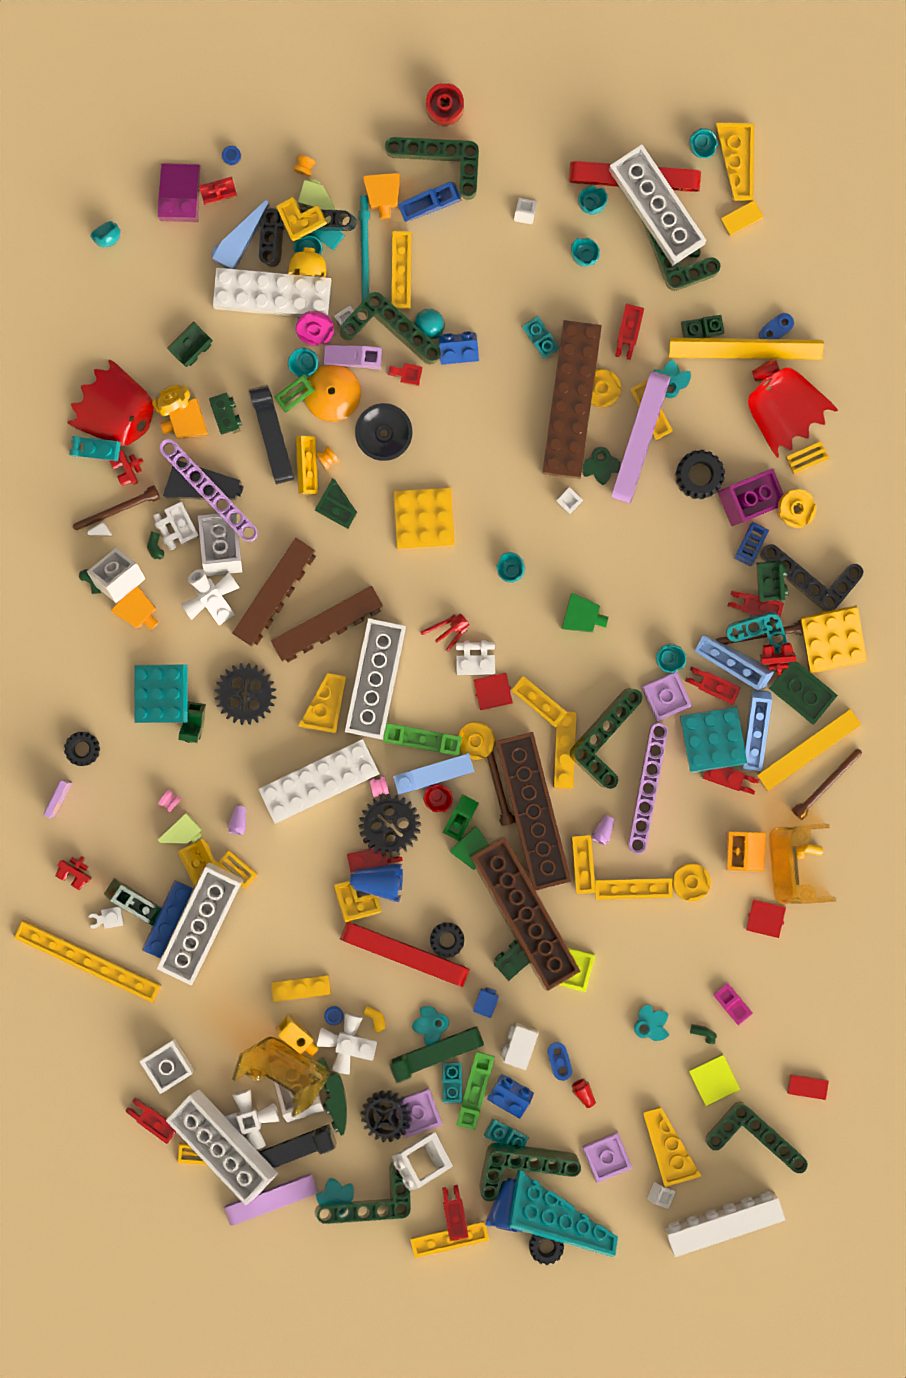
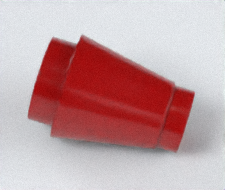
(765, 370)
(584, 1093)

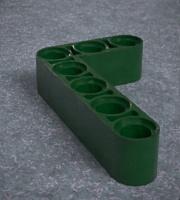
(440, 155)
(682, 273)
(392, 325)
(602, 736)
(429, 1055)
(759, 1133)
(523, 1163)
(372, 1205)

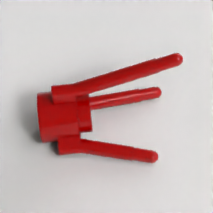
(458, 623)

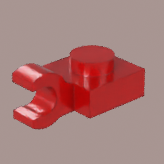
(409, 374)

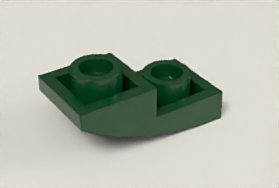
(703, 327)

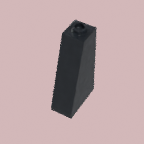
(180, 488)

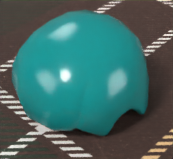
(703, 143)
(592, 200)
(106, 234)
(308, 241)
(585, 252)
(430, 323)
(303, 362)
(510, 567)
(671, 658)

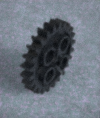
(263, 695)
(401, 813)

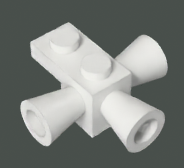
(210, 596)
(347, 1043)
(249, 1119)

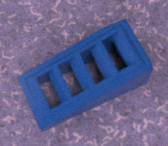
(745, 558)

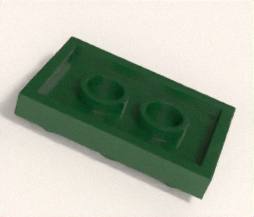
(803, 692)

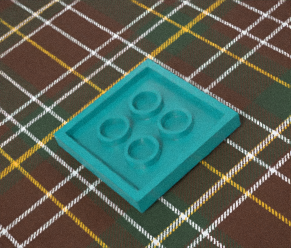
(161, 693)
(713, 740)

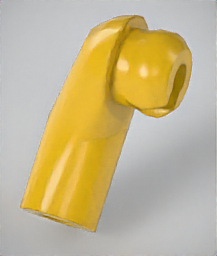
(809, 848)
(377, 1017)

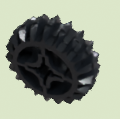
(392, 1121)

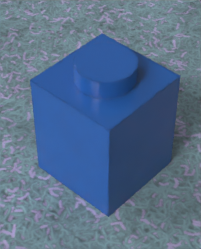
(486, 1002)

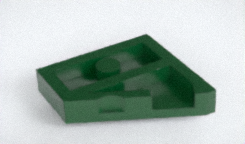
(336, 505)

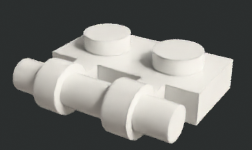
(181, 524)
(478, 664)

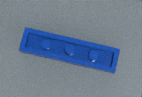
(167, 919)

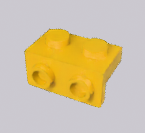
(195, 859)

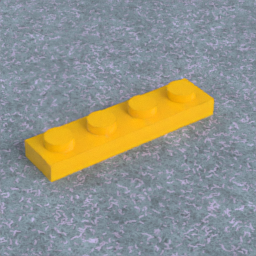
(401, 269)
(564, 742)
(633, 888)
(440, 1242)

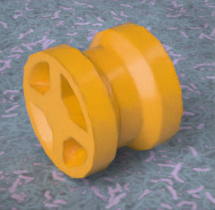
(304, 165)
(327, 457)

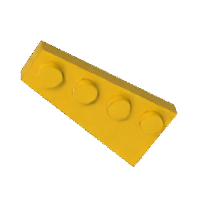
(738, 155)
(670, 1153)

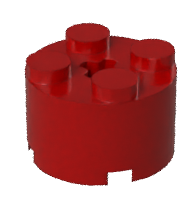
(444, 93)

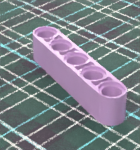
(271, 1199)

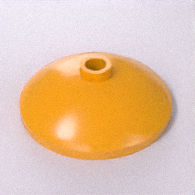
(342, 402)

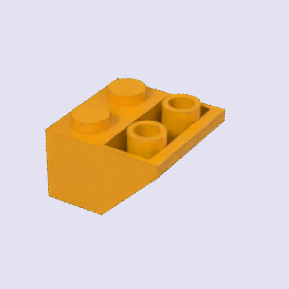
(745, 851)

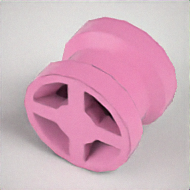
(379, 786)
(169, 800)

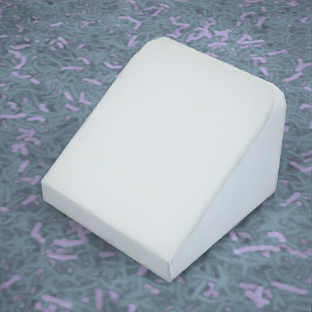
(525, 210)
(100, 530)
(661, 1195)

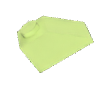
(315, 194)
(182, 831)

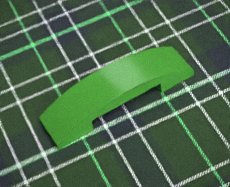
(422, 739)
(475, 1090)

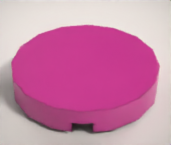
(314, 328)

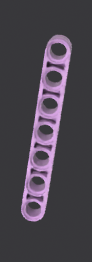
(640, 437)
(200, 485)
(641, 795)

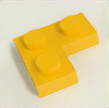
(299, 223)
(352, 906)

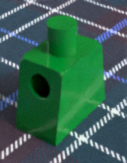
(582, 615)
(467, 845)

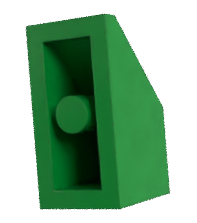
(460, 817)

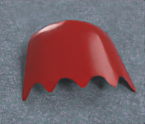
(110, 404)
(797, 408)

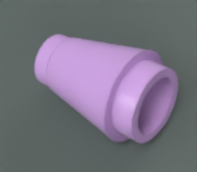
(237, 822)
(603, 830)

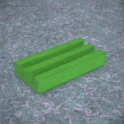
(307, 384)

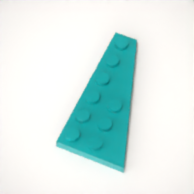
(551, 1217)

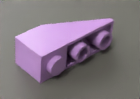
(353, 356)

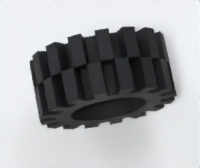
(93, 748)
(435, 939)
(542, 1257)

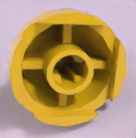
(307, 263)

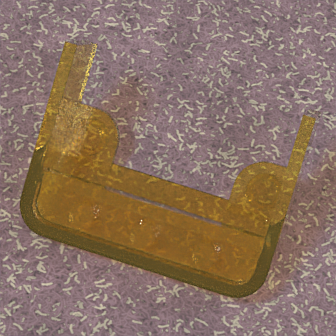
(785, 865)
(286, 1067)

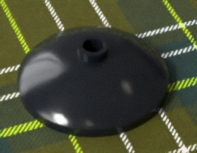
(380, 418)

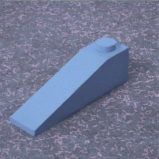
(235, 244)
(734, 662)
(757, 729)
(433, 773)

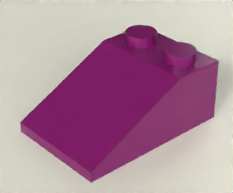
(179, 192)
(751, 497)

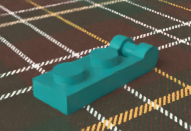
(95, 448)

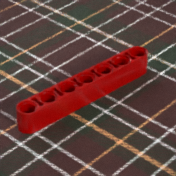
(598, 174)
(404, 954)

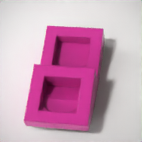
(733, 1004)

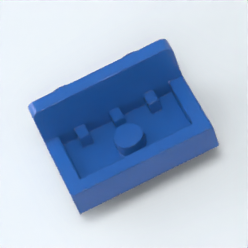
(458, 348)
(510, 1096)

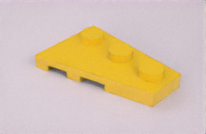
(325, 707)

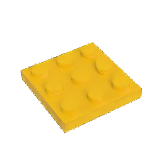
(424, 518)
(833, 639)

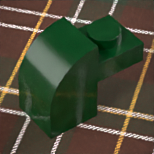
(192, 729)

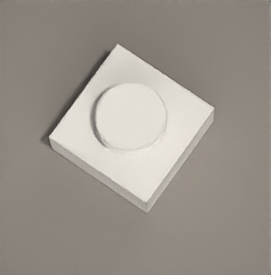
(343, 315)
(569, 500)

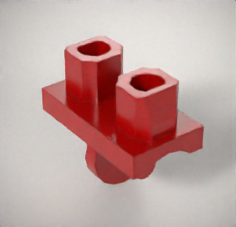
(218, 190)
(129, 476)
(769, 657)
(80, 877)

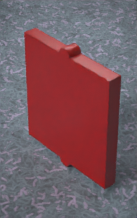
(493, 691)
(766, 918)

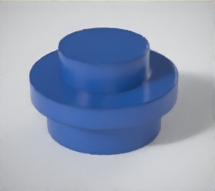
(231, 155)
(333, 1015)

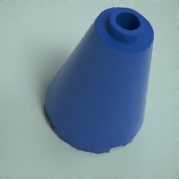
(379, 881)
(501, 1208)

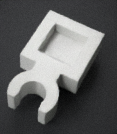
(110, 918)

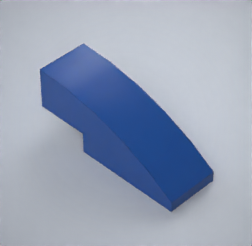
(429, 201)

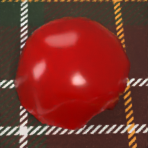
(438, 798)

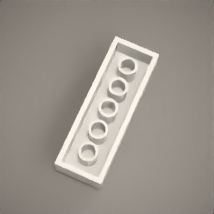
(657, 205)
(270, 292)
(375, 679)
(319, 781)
(200, 923)
(222, 1147)
(724, 1223)

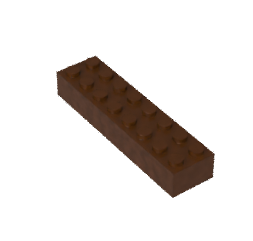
(572, 399)
(533, 811)
(524, 913)

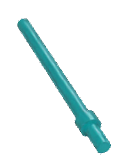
(364, 215)

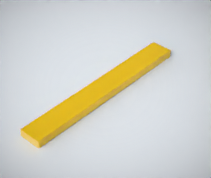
(745, 348)
(87, 961)

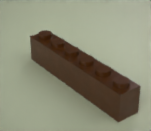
(274, 592)
(327, 623)

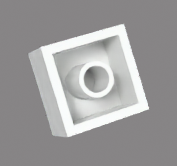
(116, 575)
(520, 1045)
(167, 1066)

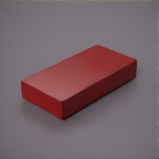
(808, 1087)

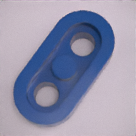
(776, 327)
(560, 1060)

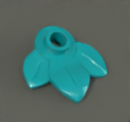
(678, 379)
(654, 1023)
(428, 1026)
(336, 1193)

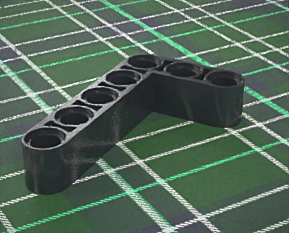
(278, 226)
(272, 434)
(809, 580)
(318, 1140)

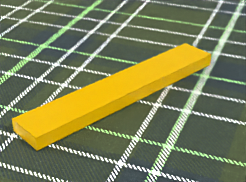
(809, 749)

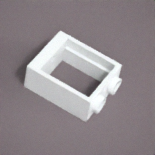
(436, 1153)

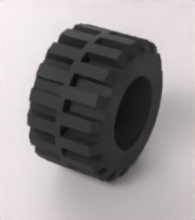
(707, 459)

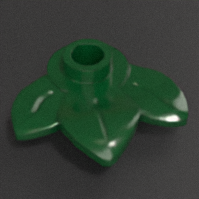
(601, 468)

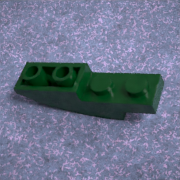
(337, 1102)

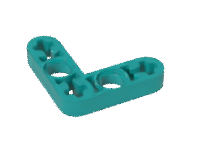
(764, 627)

